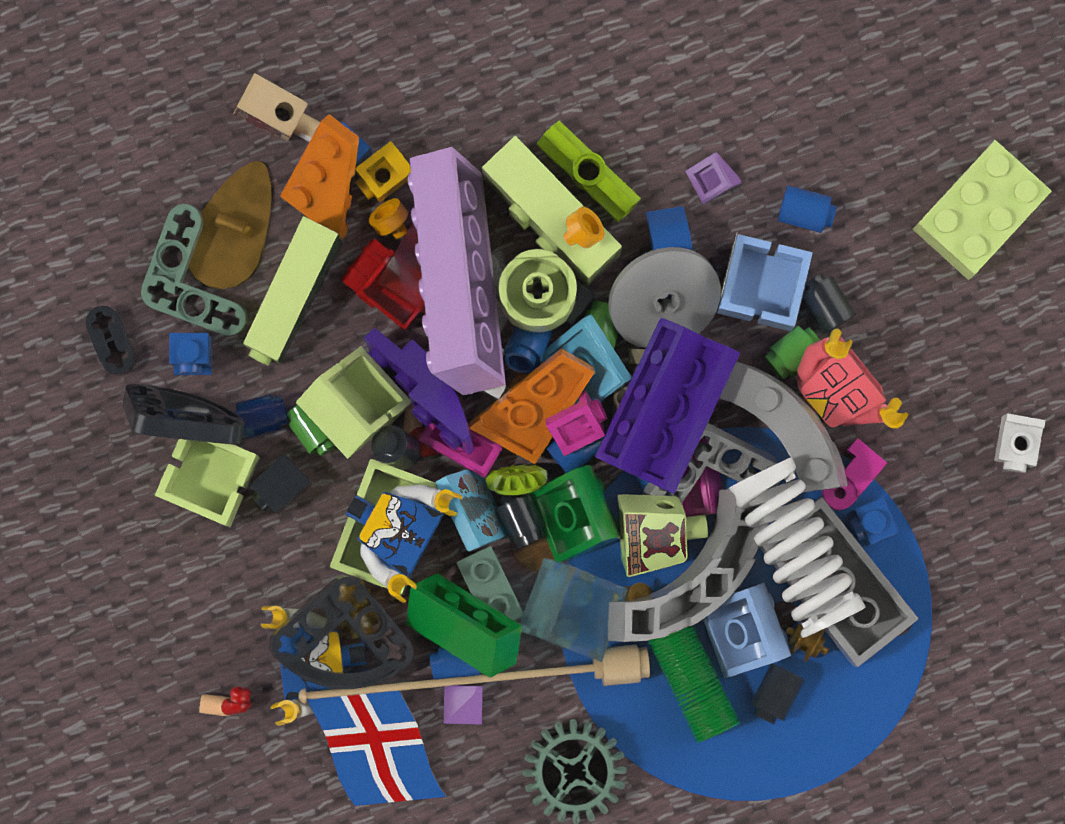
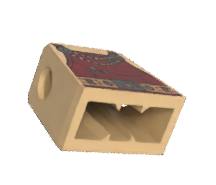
(259, 108)

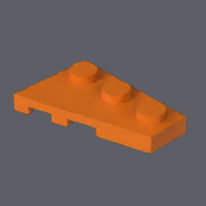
(323, 176)
(520, 415)

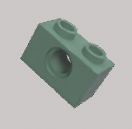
(488, 582)

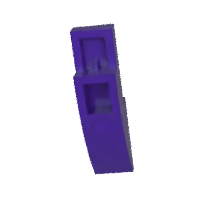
(431, 397)

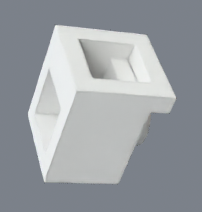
(1011, 428)

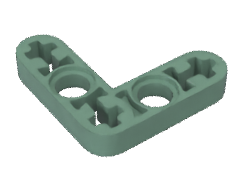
(174, 277)

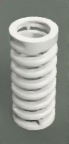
(755, 492)

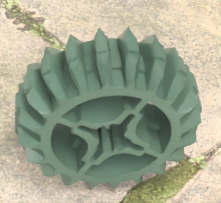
(596, 786)

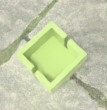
(353, 401)
(208, 478)

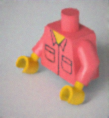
(842, 387)

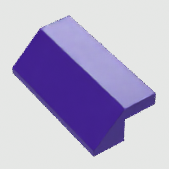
(667, 405)

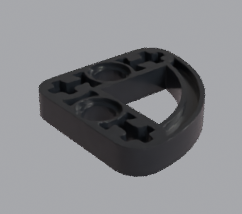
(180, 415)
(337, 613)

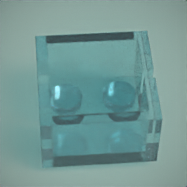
(570, 609)

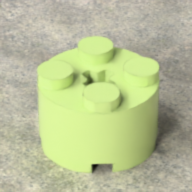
(553, 275)

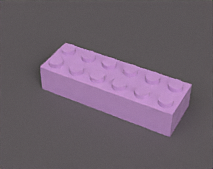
(456, 272)

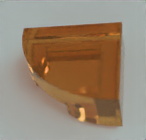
(534, 554)

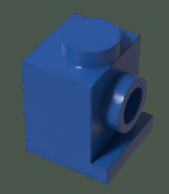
(190, 353)
(871, 522)

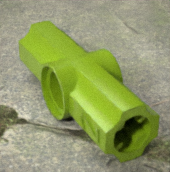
(571, 153)

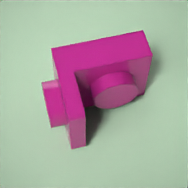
(578, 424)

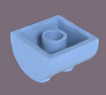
(746, 632)

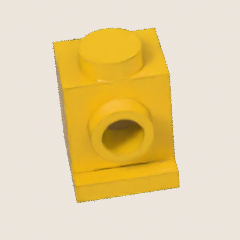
(386, 159)

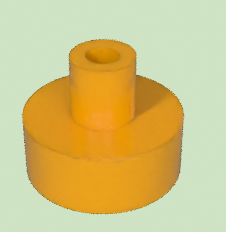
(389, 218)
(583, 228)

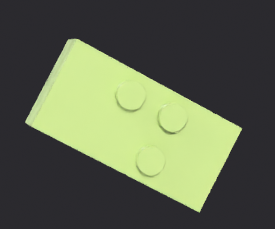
(543, 205)

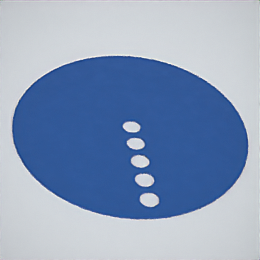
(839, 710)

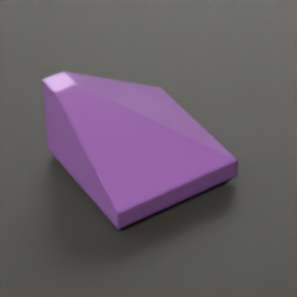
(712, 177)
(463, 704)

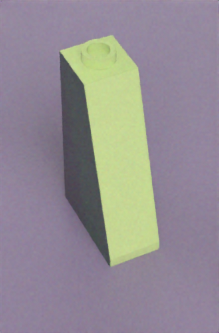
(292, 291)

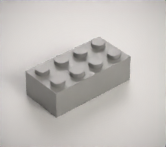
(885, 610)

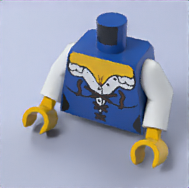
(399, 531)
(325, 655)

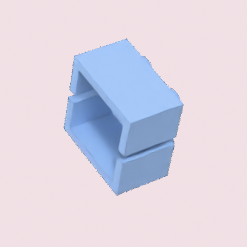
(765, 283)

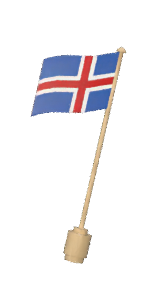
(379, 741)

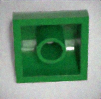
(575, 514)

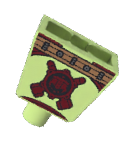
(655, 532)

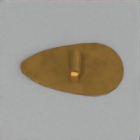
(234, 229)

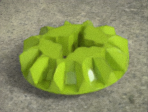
(516, 479)

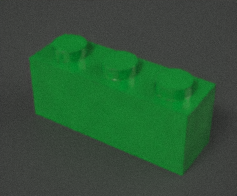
(463, 625)

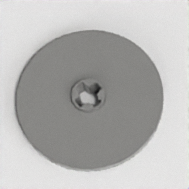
(654, 275)

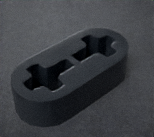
(102, 344)

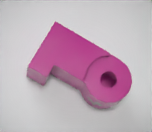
(859, 475)

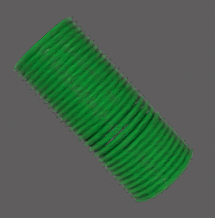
(689, 669)

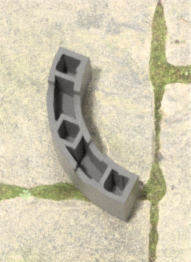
(792, 422)
(700, 588)

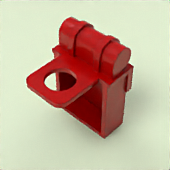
(363, 277)

